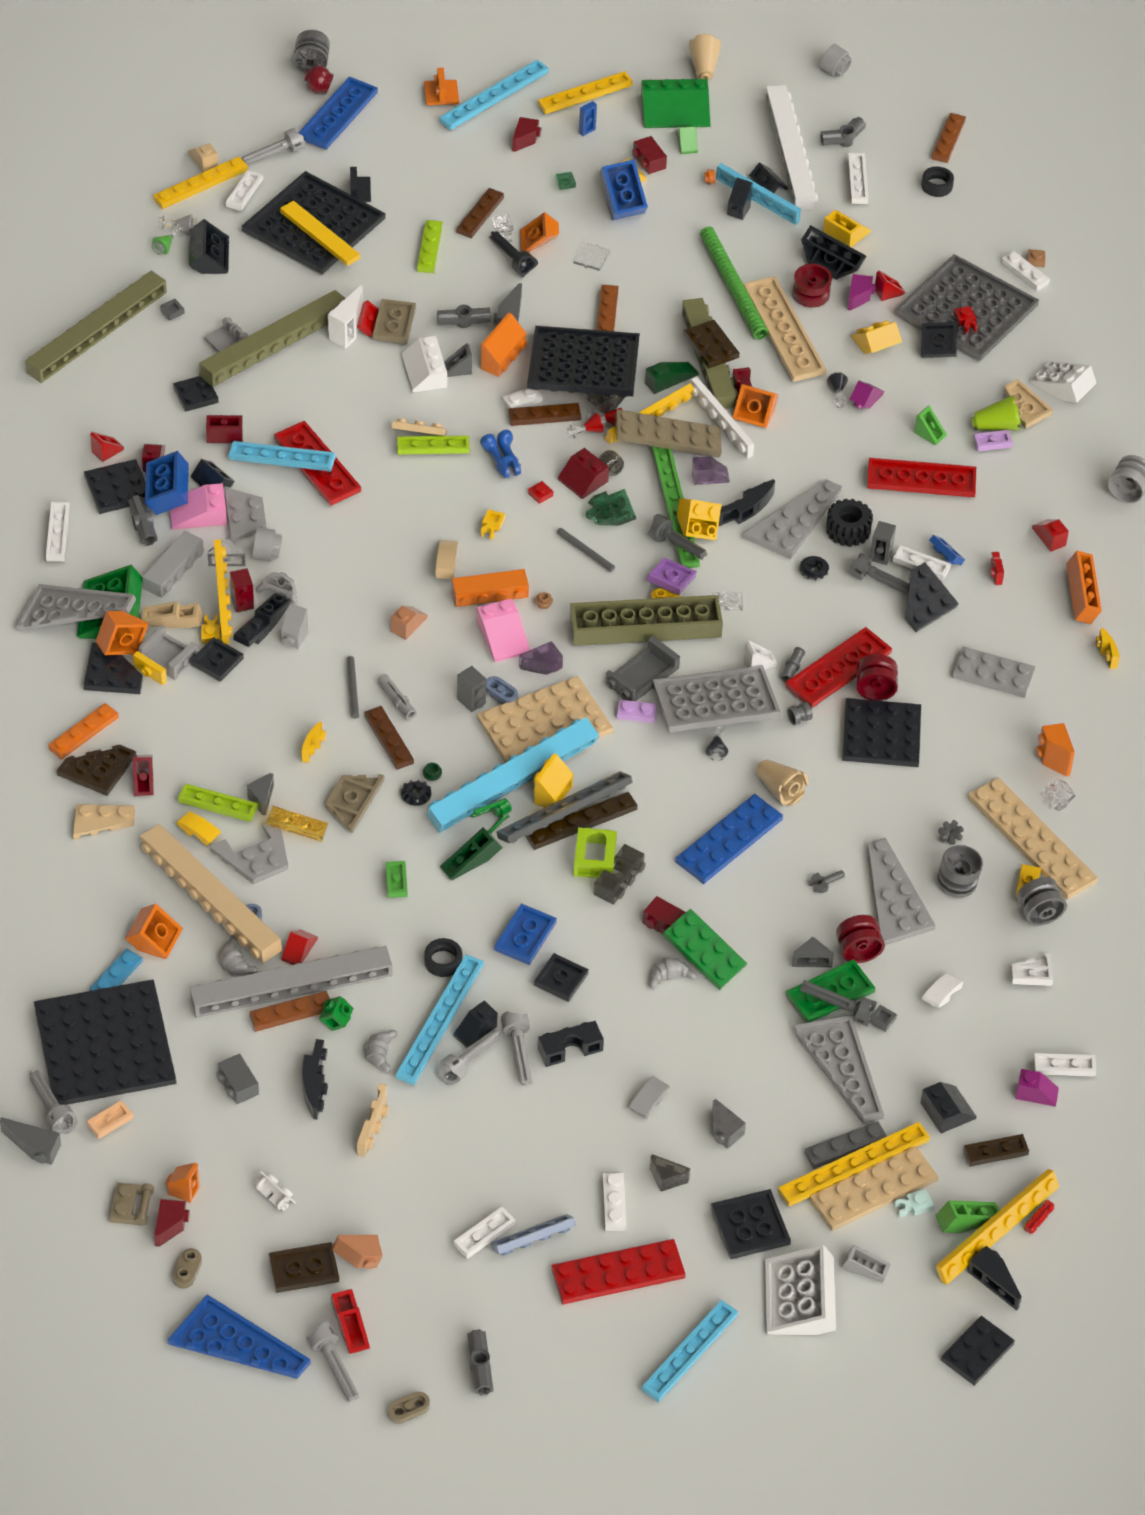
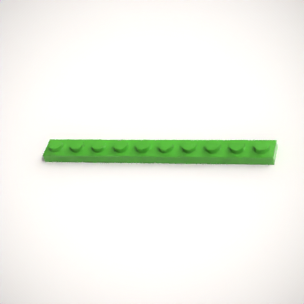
(672, 492)

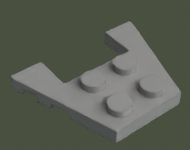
(259, 860)

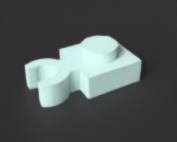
(917, 1202)

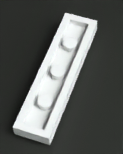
(858, 178)
(57, 531)

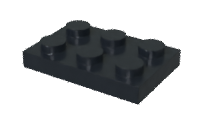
(977, 1350)

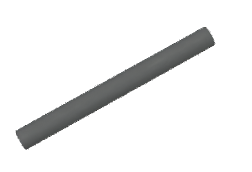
(588, 551)
(353, 687)

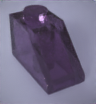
(708, 471)
(542, 659)

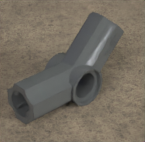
(845, 134)

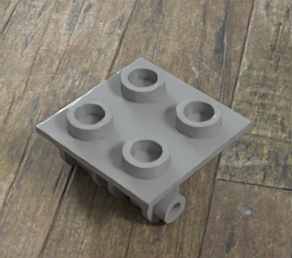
(226, 335)

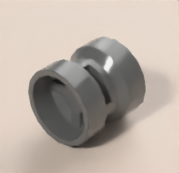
(799, 713)

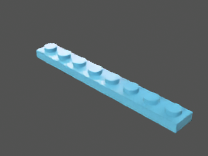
(493, 94)
(439, 1020)

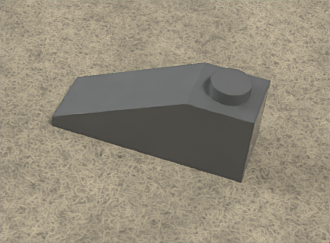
(510, 304)
(34, 1141)

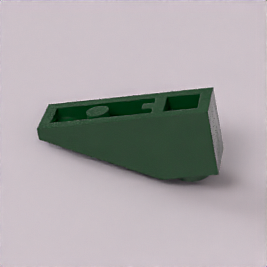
(668, 374)
(472, 854)

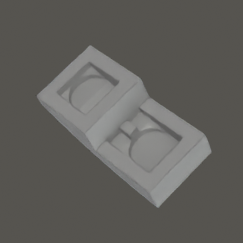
(649, 1096)

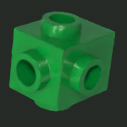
(336, 1013)

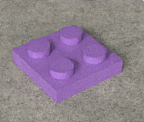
(671, 576)

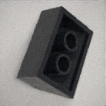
(208, 249)

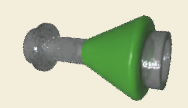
(162, 243)

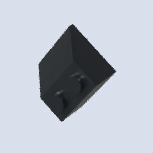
(946, 1106)

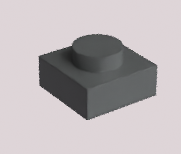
(172, 309)
(883, 1018)

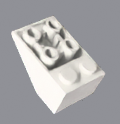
(344, 319)
(1065, 380)

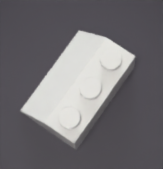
(425, 365)

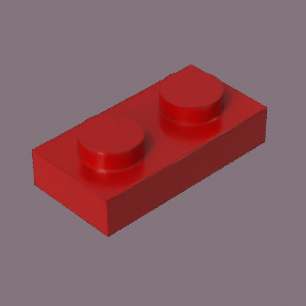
(367, 318)

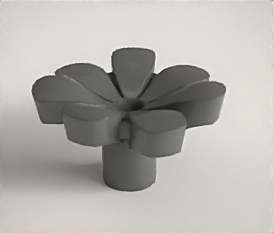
(951, 832)

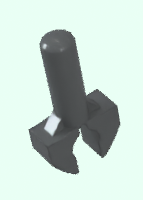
(824, 881)

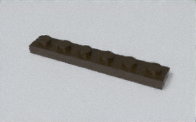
(584, 818)

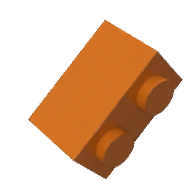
(755, 406)
(121, 633)
(1056, 748)
(154, 932)

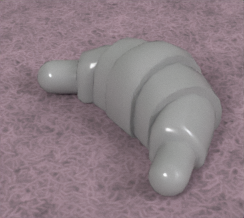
(279, 583)
(233, 960)
(669, 969)
(377, 1049)

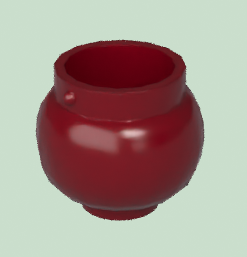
(318, 79)

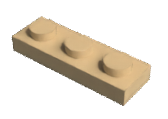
(419, 426)

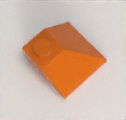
(538, 232)

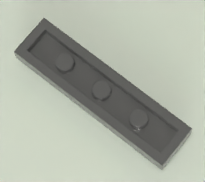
(843, 1145)

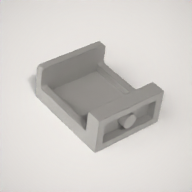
(168, 652)

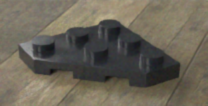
(926, 598)
(111, 673)

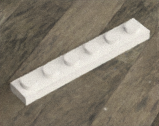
(722, 418)

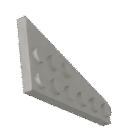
(791, 525)
(63, 605)
(896, 900)
(841, 1056)

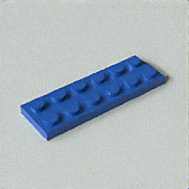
(338, 112)
(729, 838)

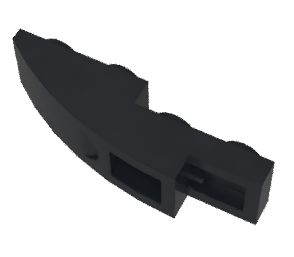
(753, 502)
(264, 620)
(314, 1079)

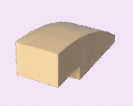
(446, 559)
(173, 615)

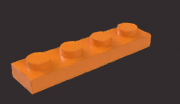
(83, 731)

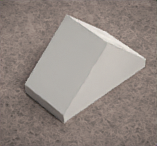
(758, 655)

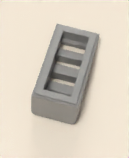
(862, 1255)

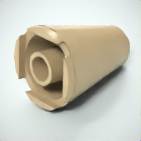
(705, 54)
(783, 781)

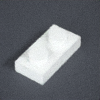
(522, 398)

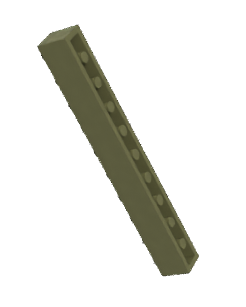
(95, 326)
(269, 340)

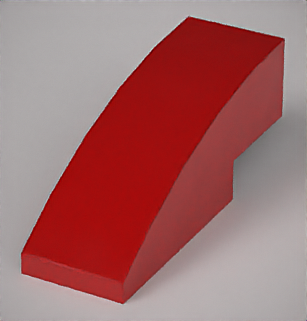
(350, 1321)

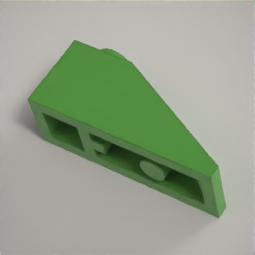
(965, 1215)

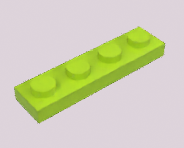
(430, 246)
(433, 444)
(217, 802)

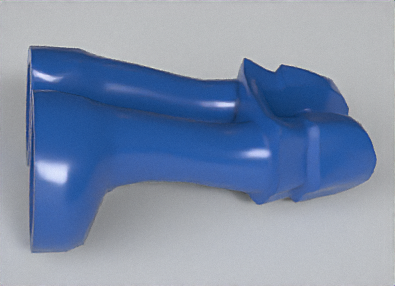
(504, 441)

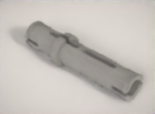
(401, 702)

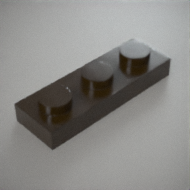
(996, 1150)

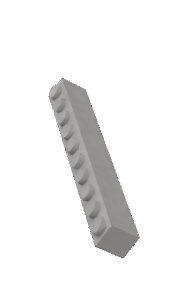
(291, 981)

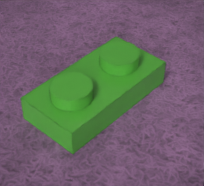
(396, 879)

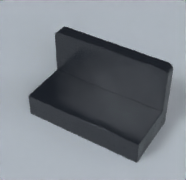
(767, 178)
(360, 186)
(208, 473)

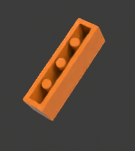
(490, 587)
(1083, 587)

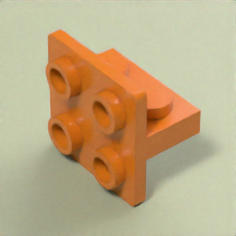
(441, 90)

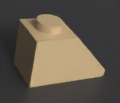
(204, 157)

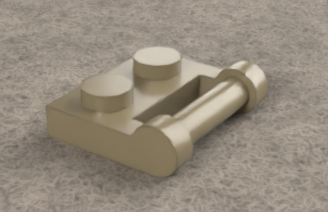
(125, 1200)

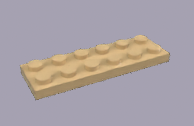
(873, 1188)

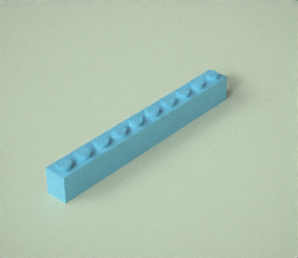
(510, 775)

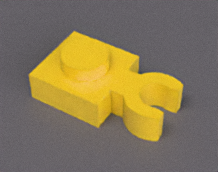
(492, 521)
(210, 629)

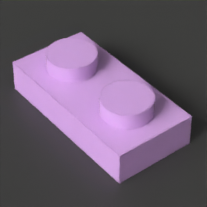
(993, 440)
(636, 711)

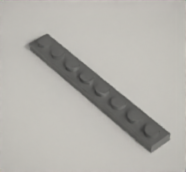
(564, 807)

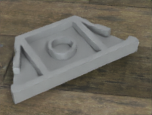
(244, 514)

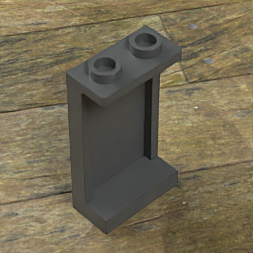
(637, 675)

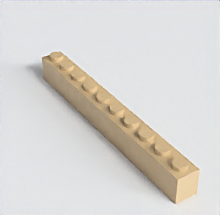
(211, 893)

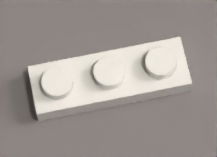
(244, 190)
(1025, 270)
(912, 559)
(1065, 1064)
(614, 1202)
(484, 1232)

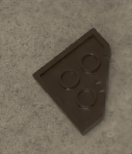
(98, 768)

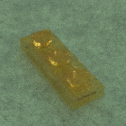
(297, 823)

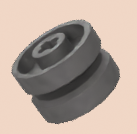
(1041, 901)

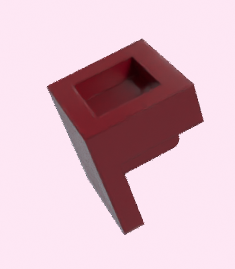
(740, 377)

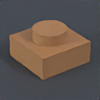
(1036, 257)

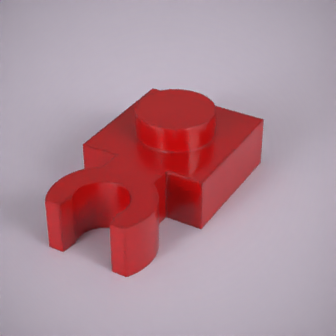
(966, 317)
(997, 569)

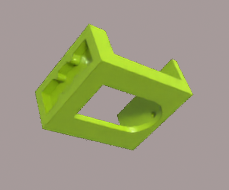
(594, 868)

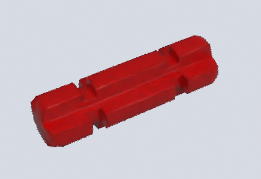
(1039, 1216)

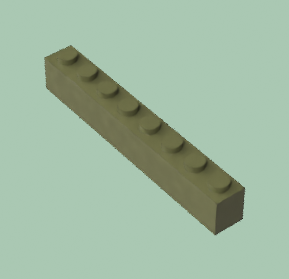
(717, 377)

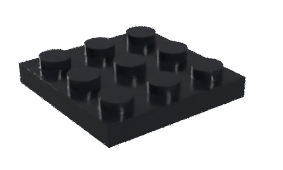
(115, 485)
(750, 1224)

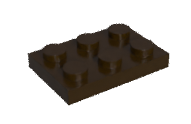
(711, 344)
(304, 1267)

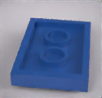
(525, 934)

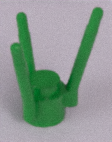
(498, 808)

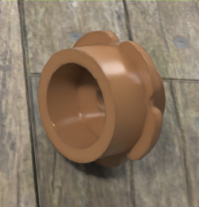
(543, 600)

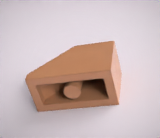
(406, 621)
(359, 1250)

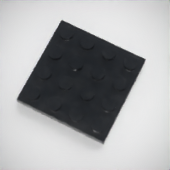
(882, 732)

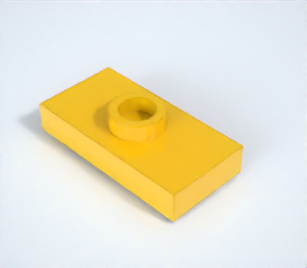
(149, 668)
(1027, 874)

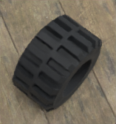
(849, 522)

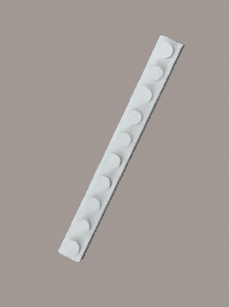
(790, 147)

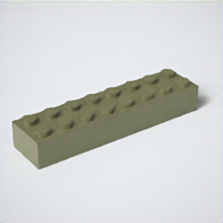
(642, 618)

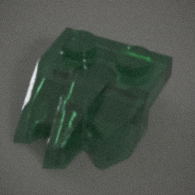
(611, 509)

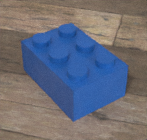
(623, 189)
(166, 483)

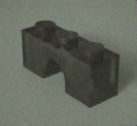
(613, 886)

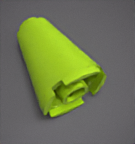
(998, 416)

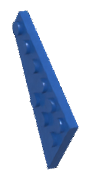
(229, 1336)

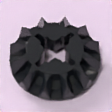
(809, 563)
(411, 797)

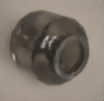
(613, 460)

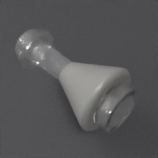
(187, 222)

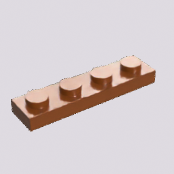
(948, 137)
(607, 307)
(288, 1011)

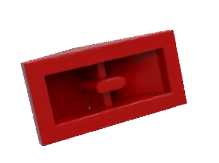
(887, 287)
(104, 446)
(298, 946)

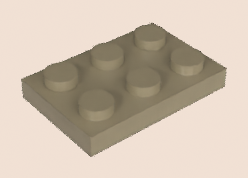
(394, 321)

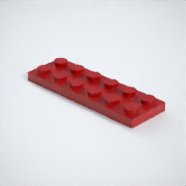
(921, 477)
(332, 484)
(835, 668)
(618, 1271)

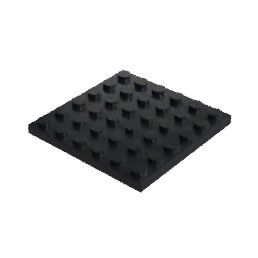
(331, 206)
(583, 361)
(104, 1042)

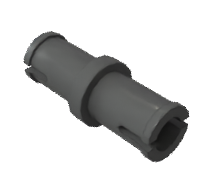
(792, 664)

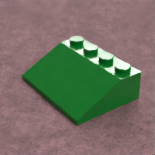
(675, 103)
(121, 580)

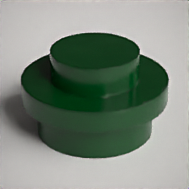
(432, 771)

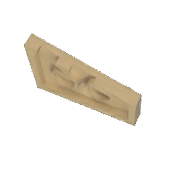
(1029, 405)
(95, 818)
(373, 1126)

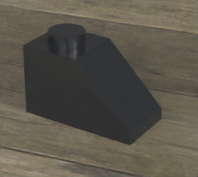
(740, 199)
(476, 1024)

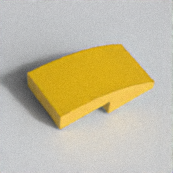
(1108, 648)
(312, 741)
(200, 827)

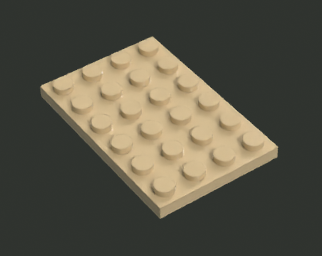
(540, 715)

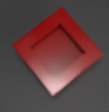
(540, 492)

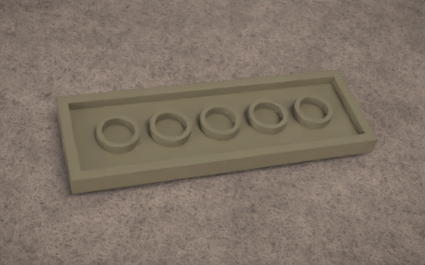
(668, 433)

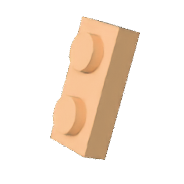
(110, 1119)

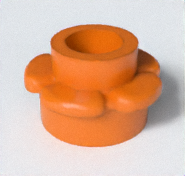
(709, 176)

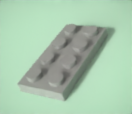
(993, 672)

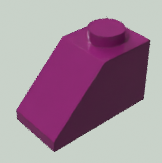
(860, 290)
(865, 395)
(1036, 1088)

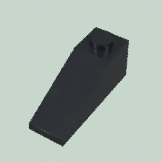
(994, 1274)

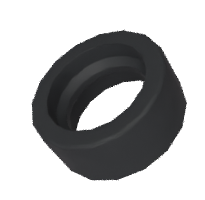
(937, 190)
(447, 945)

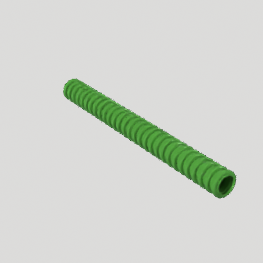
(733, 283)

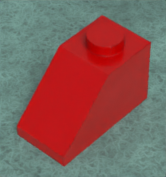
(1052, 533)

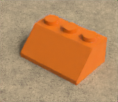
(502, 346)

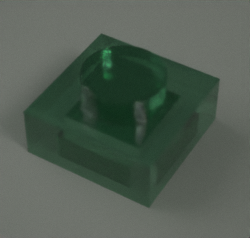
(565, 180)

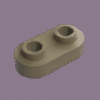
(188, 1267)
(407, 1407)

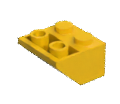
(844, 228)
(877, 336)
(698, 518)
(552, 782)

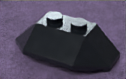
(831, 253)

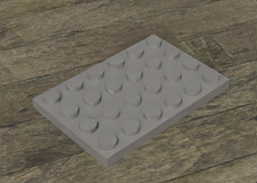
(716, 698)

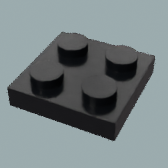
(939, 339)
(195, 393)
(217, 659)
(561, 977)

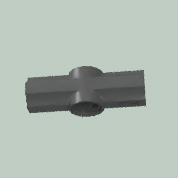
(463, 316)
(142, 520)
(480, 1371)

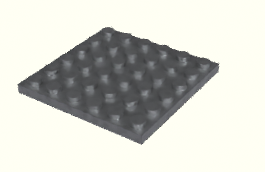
(962, 284)

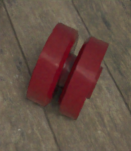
(812, 285)
(877, 677)
(860, 938)

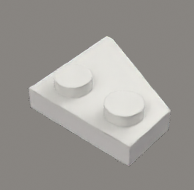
(1033, 972)

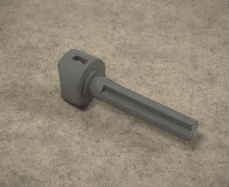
(663, 529)
(863, 568)
(861, 1009)

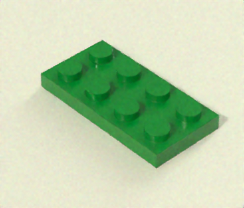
(704, 949)
(844, 980)

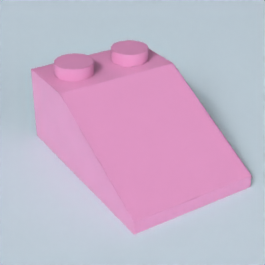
(203, 509)
(502, 629)

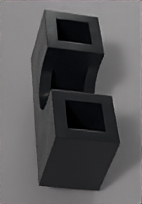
(584, 1036)

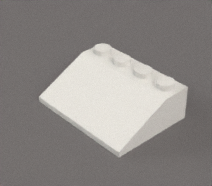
(800, 1293)

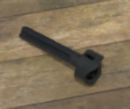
(522, 261)

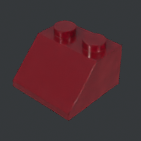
(584, 473)

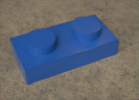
(587, 118)
(950, 553)

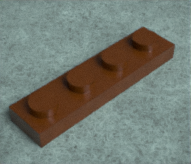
(480, 213)
(544, 414)
(389, 737)

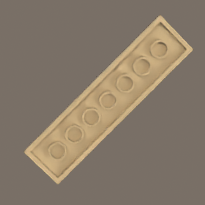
(785, 329)
(1032, 837)

